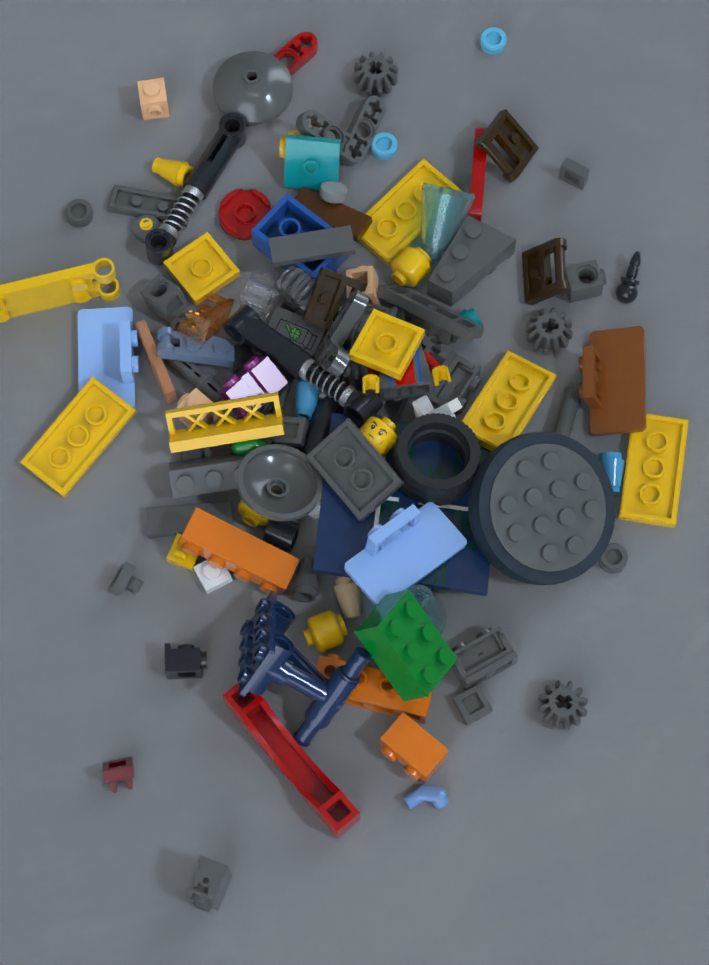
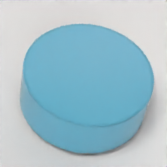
(493, 40)
(384, 146)

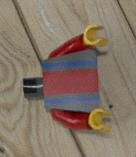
(415, 381)

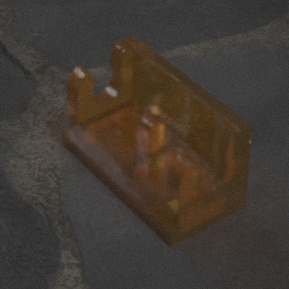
(207, 320)

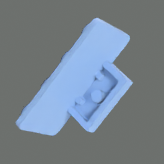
(107, 350)
(404, 551)

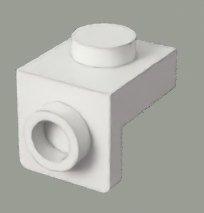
(423, 406)

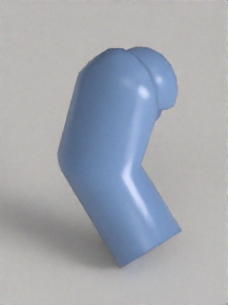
(426, 793)

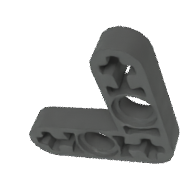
(351, 137)
(330, 351)

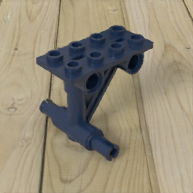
(273, 657)

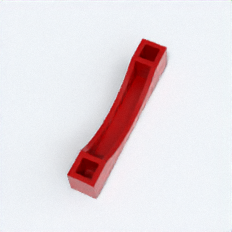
(299, 769)

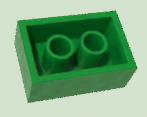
(406, 645)

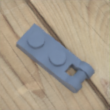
(214, 351)

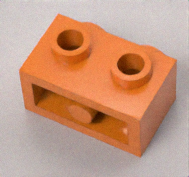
(413, 748)

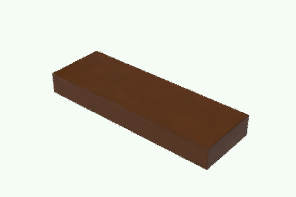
(335, 213)

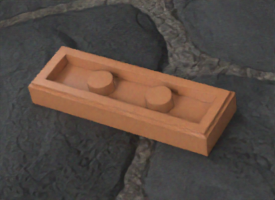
(156, 362)

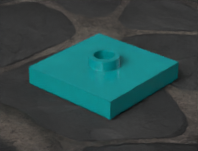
(311, 161)

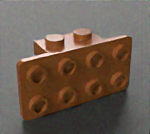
(615, 380)

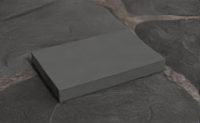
(355, 469)

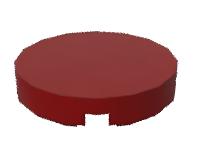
(242, 212)

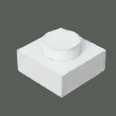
(211, 577)

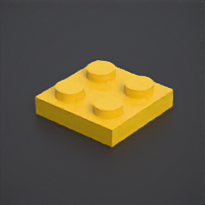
(201, 268)
(387, 344)

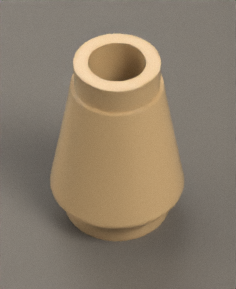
(348, 597)

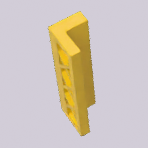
(225, 432)

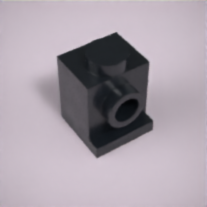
(184, 662)

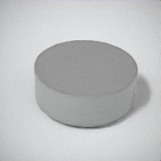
(333, 192)

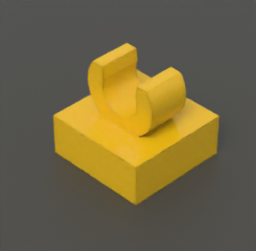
(181, 558)

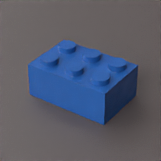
(292, 218)

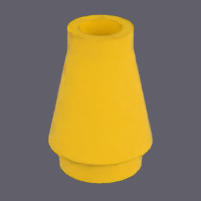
(172, 170)

